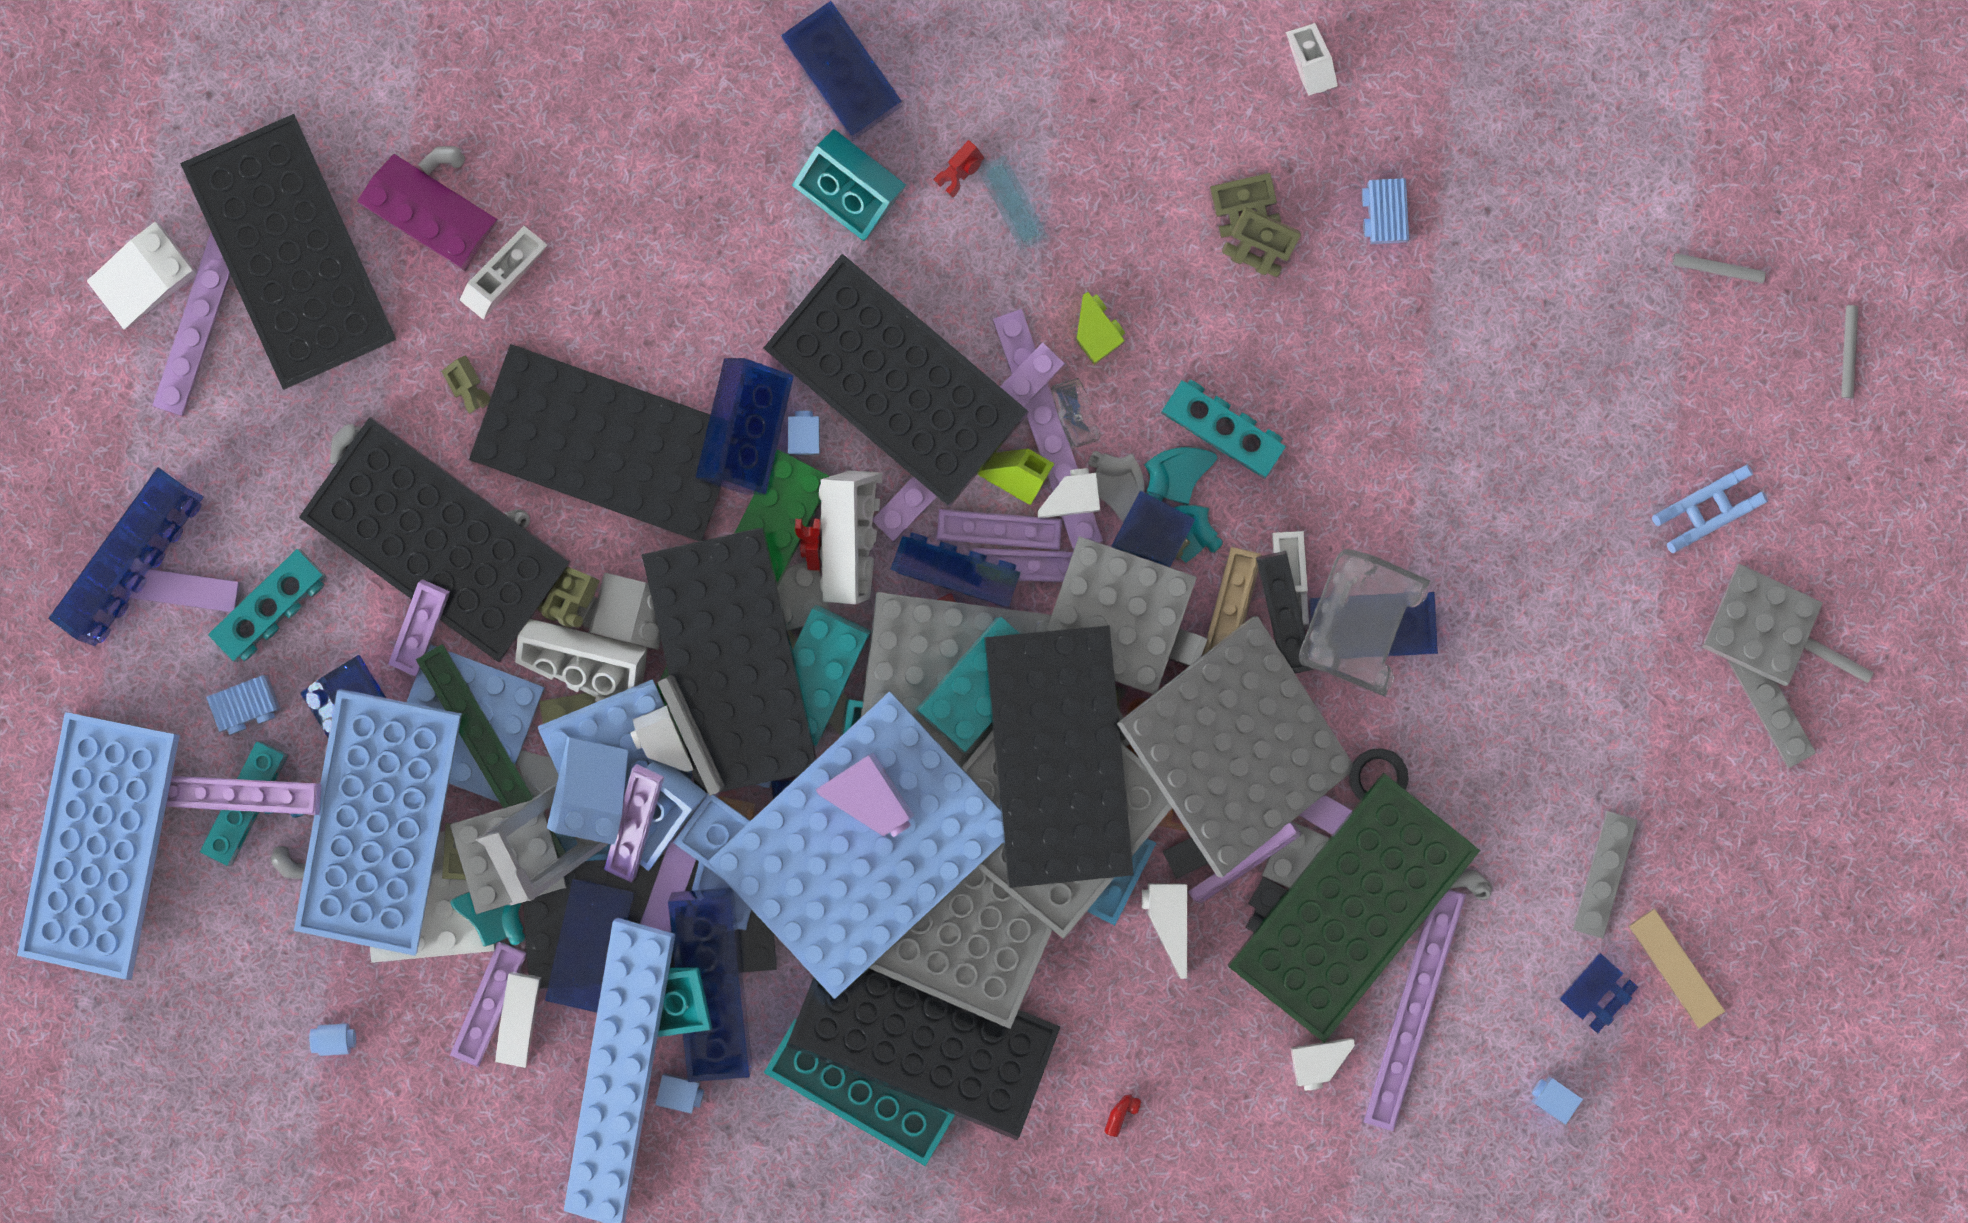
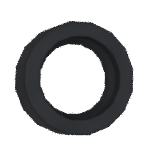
(1373, 754)

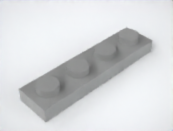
(1775, 715)
(1604, 874)

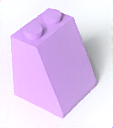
(869, 797)

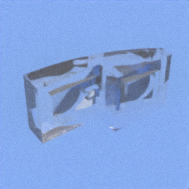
(1072, 409)

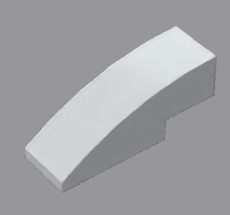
(1294, 545)
(518, 1019)

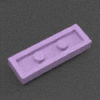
(418, 626)

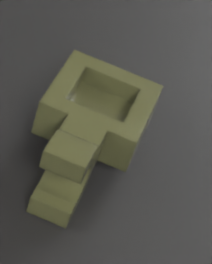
(463, 381)

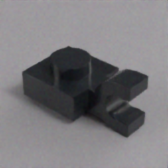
(1264, 900)

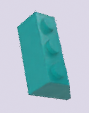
(848, 184)

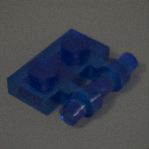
(1590, 988)

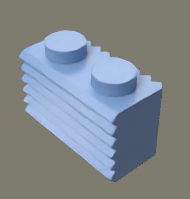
(1386, 211)
(244, 704)

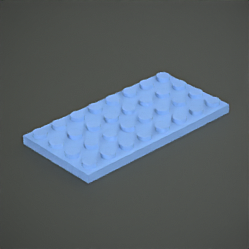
(377, 822)
(98, 845)

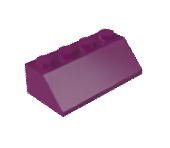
(427, 211)

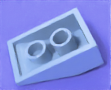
(589, 791)
(674, 808)

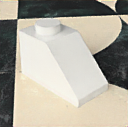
(1312, 59)
(1072, 496)
(661, 739)
(1319, 1061)

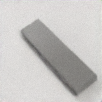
(691, 735)

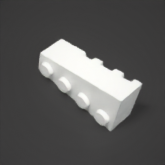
(848, 535)
(581, 659)

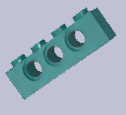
(1269, 442)
(227, 632)
(234, 826)

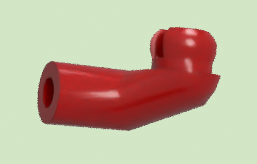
(1118, 1114)

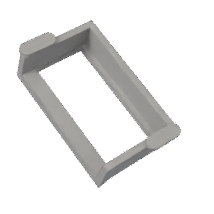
(512, 875)

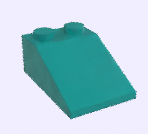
(684, 1004)

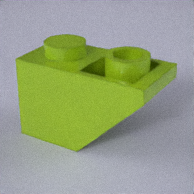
(1095, 332)
(1018, 472)

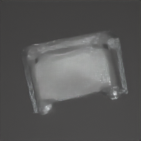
(1360, 619)

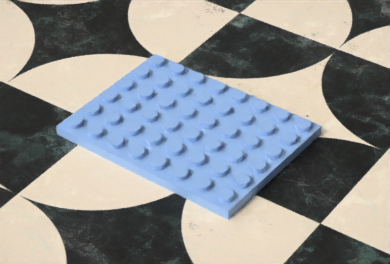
(838, 886)

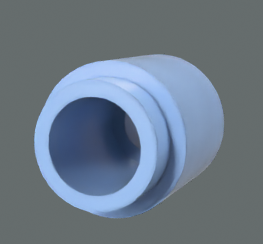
(332, 1039)

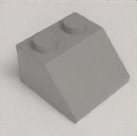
(626, 612)

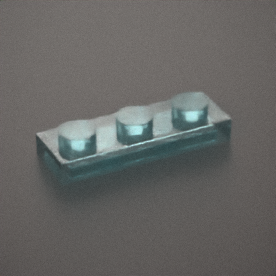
(1012, 203)

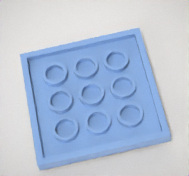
(505, 700)
(607, 724)

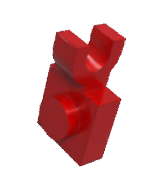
(962, 164)
(810, 543)

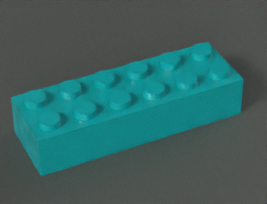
(876, 1109)

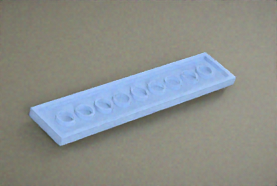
(619, 1071)

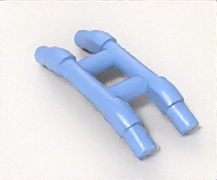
(1716, 491)

